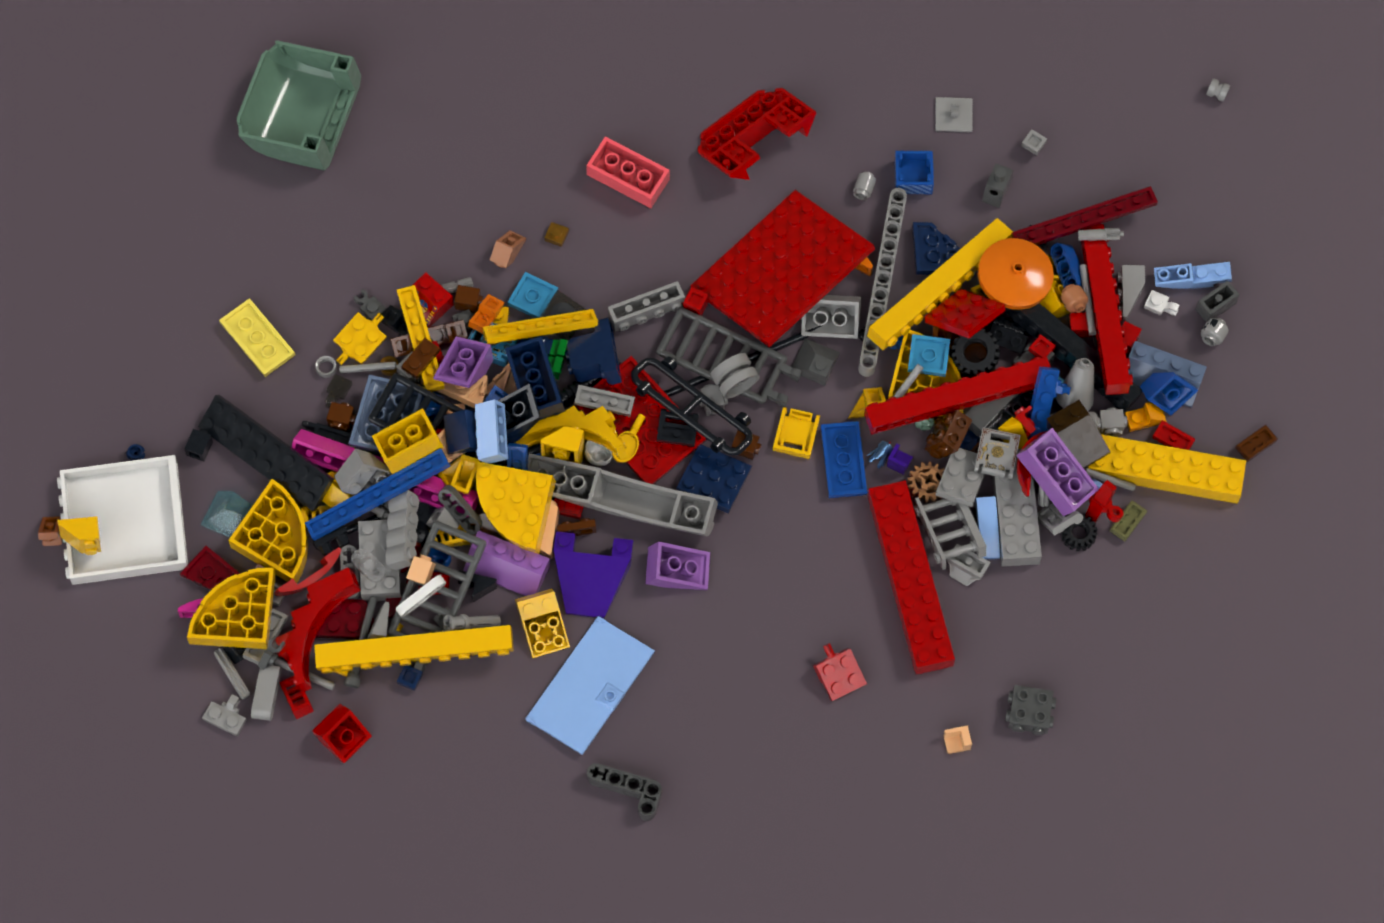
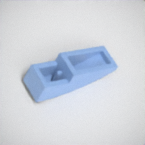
(988, 525)

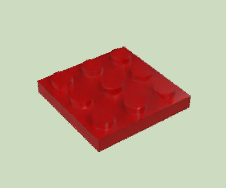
(964, 313)

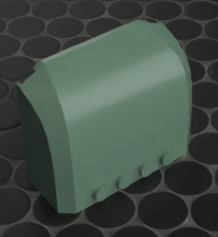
(298, 104)

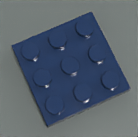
(715, 477)

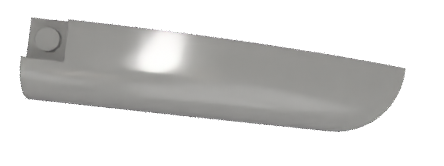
(627, 497)

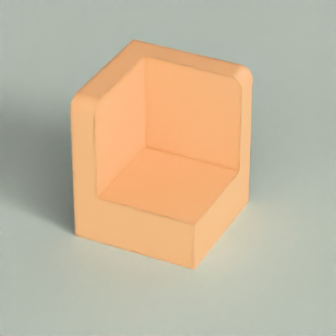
(957, 739)

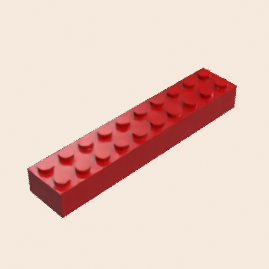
(910, 577)

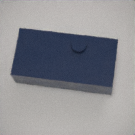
(532, 366)

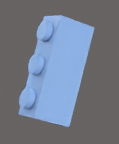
(491, 431)

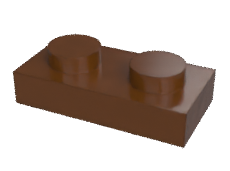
(420, 358)
(583, 527)

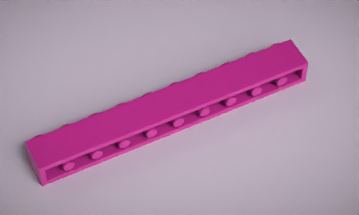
(333, 455)

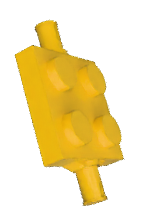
(359, 338)

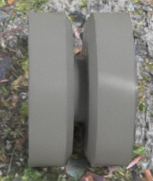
(735, 375)

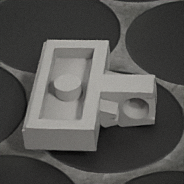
(225, 716)

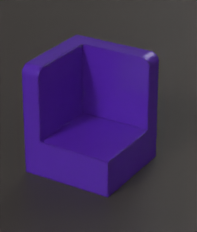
(899, 460)

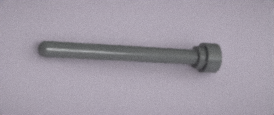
(352, 679)

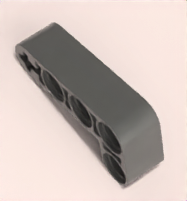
(623, 787)

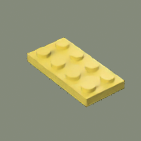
(257, 337)

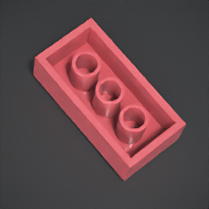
(628, 172)

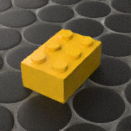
(407, 441)

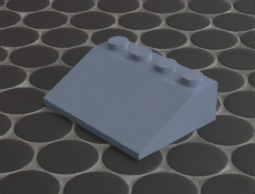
(363, 429)

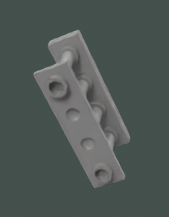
(969, 529)

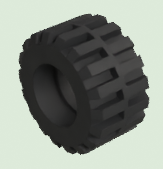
(970, 368)

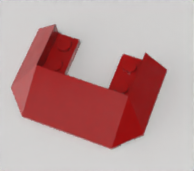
(730, 138)

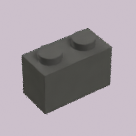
(1217, 301)

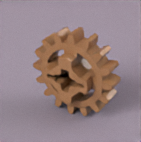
(922, 478)

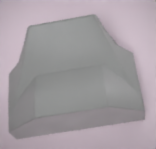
(967, 567)

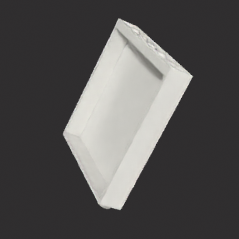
(136, 516)

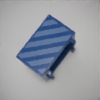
(914, 171)

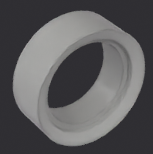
(323, 359)

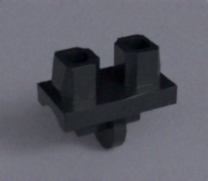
(339, 535)

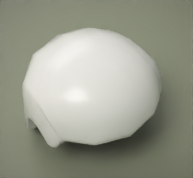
(597, 454)

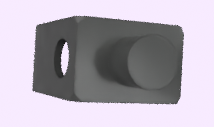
(998, 181)

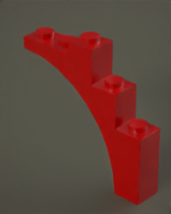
(307, 620)

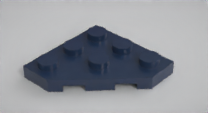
(931, 247)

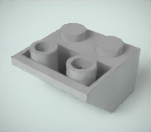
(361, 472)

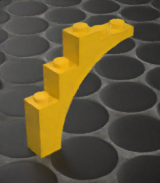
(597, 427)

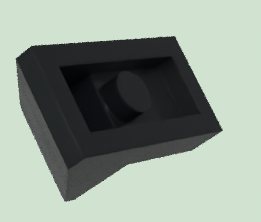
(482, 585)

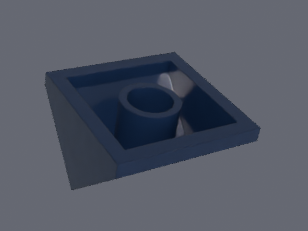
(460, 431)

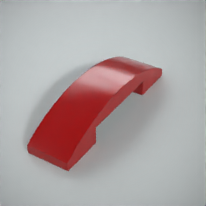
(291, 586)

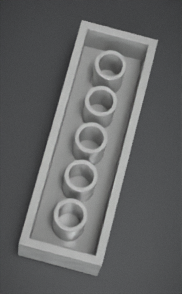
(1016, 521)

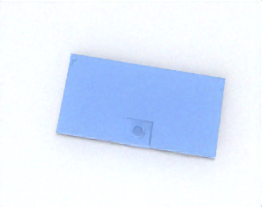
(590, 685)

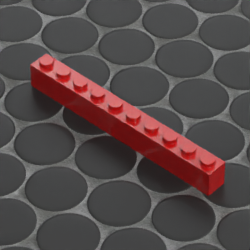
(1107, 316)
(953, 396)

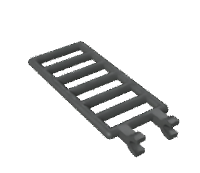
(781, 367)
(457, 596)

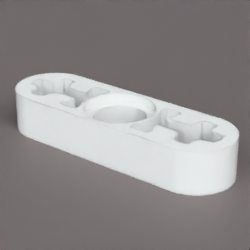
(421, 596)

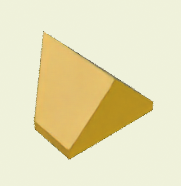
(868, 396)
(461, 474)

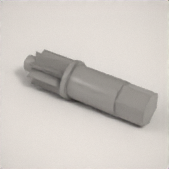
(1100, 234)

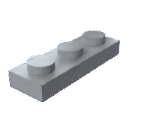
(611, 401)
(277, 622)

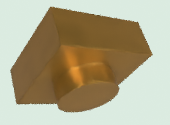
(556, 234)

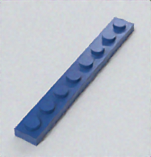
(377, 494)

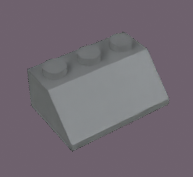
(836, 315)

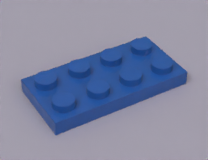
(843, 459)

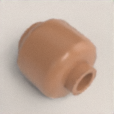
(1074, 298)

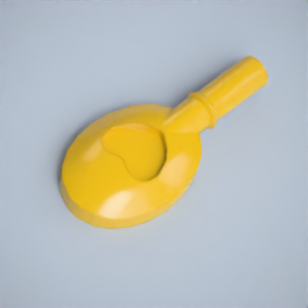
(630, 439)

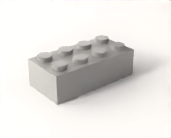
(373, 538)

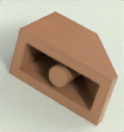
(507, 249)

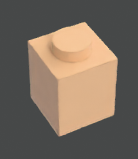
(421, 569)

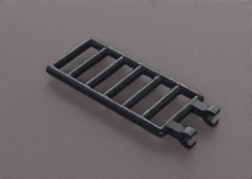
(412, 386)

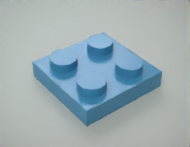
(531, 295)
(930, 354)

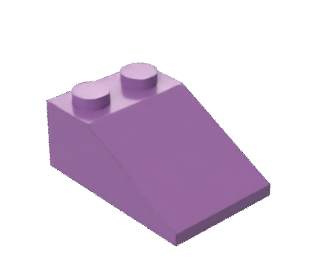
(465, 362)
(677, 567)

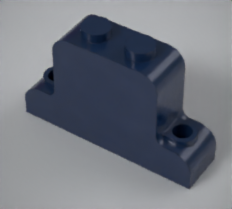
(594, 355)

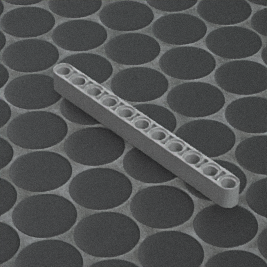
(883, 273)

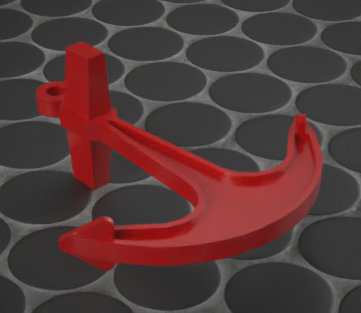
(1099, 502)

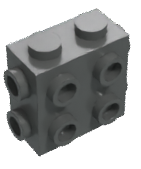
(1030, 710)

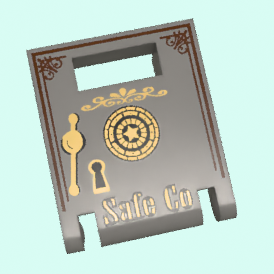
(997, 455)

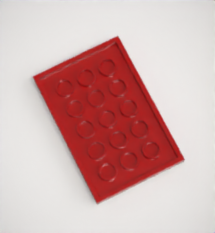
(652, 457)

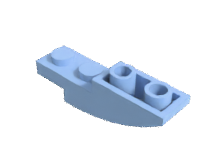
(1188, 276)

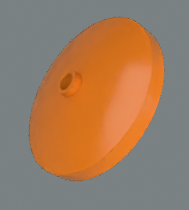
(1015, 273)

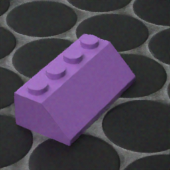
(1057, 472)
(510, 565)

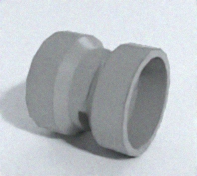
(1219, 90)

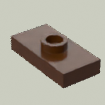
(1256, 443)

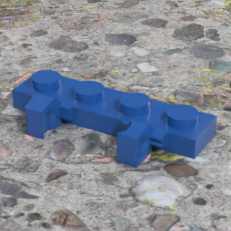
(1045, 390)

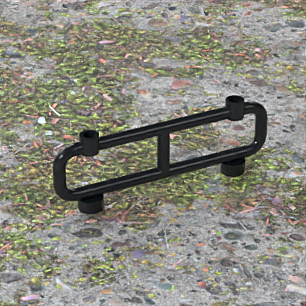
(667, 367)

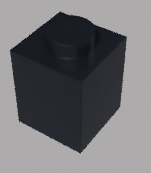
(198, 444)

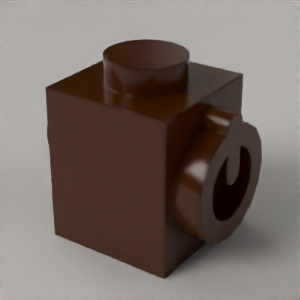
(341, 416)

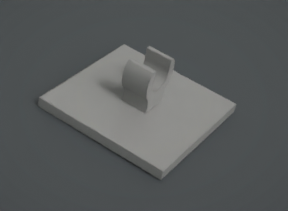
(953, 114)

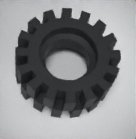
(1085, 542)

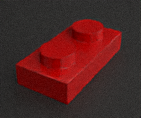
(1173, 437)

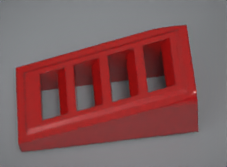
(301, 707)

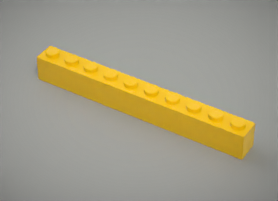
(935, 287)
(414, 648)

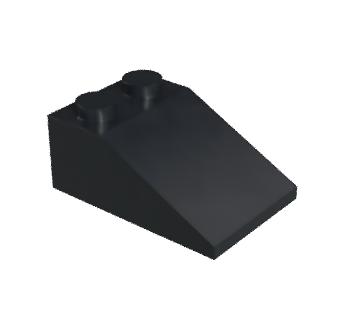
(520, 412)

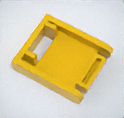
(796, 430)

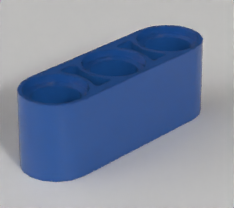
(1066, 264)

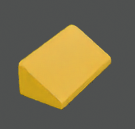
(1015, 427)

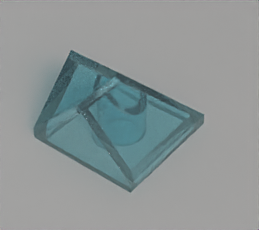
(226, 512)

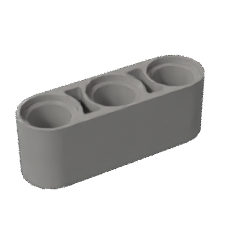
(266, 693)

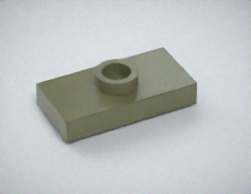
(1132, 517)

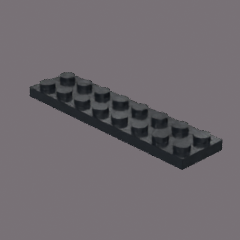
(266, 452)

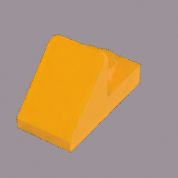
(1144, 417)

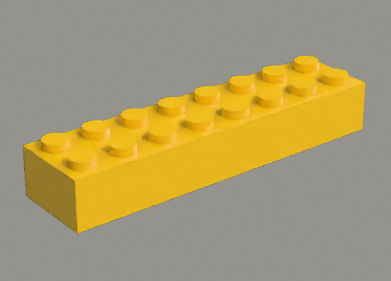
(1173, 469)

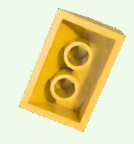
(564, 444)

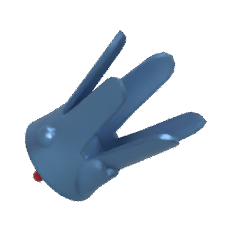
(883, 450)

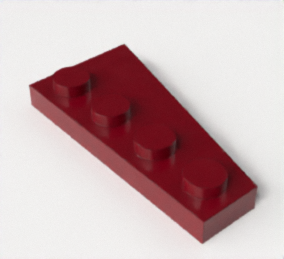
(208, 569)

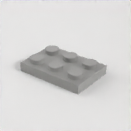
(959, 480)

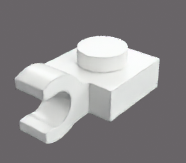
(1158, 303)

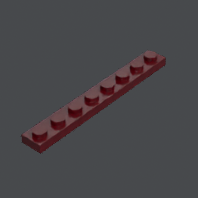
(1088, 217)

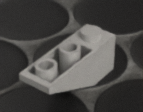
(1131, 286)

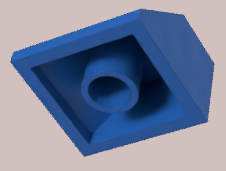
(1167, 391)

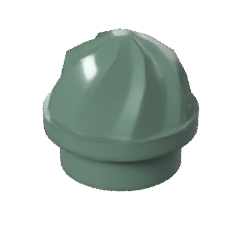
(925, 424)

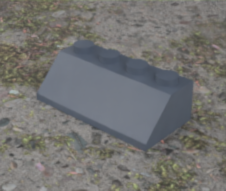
(1149, 360)

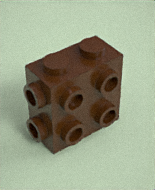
(947, 434)

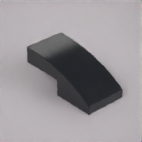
(395, 320)

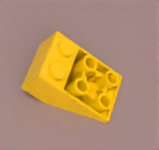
(542, 623)

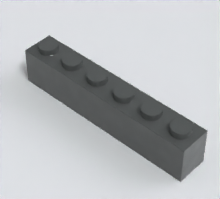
(986, 413)

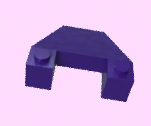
(587, 579)

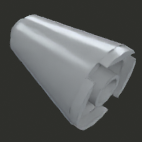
(1081, 383)

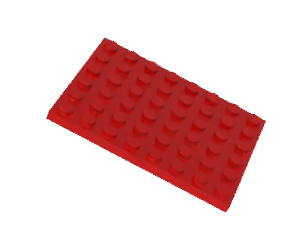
(783, 268)

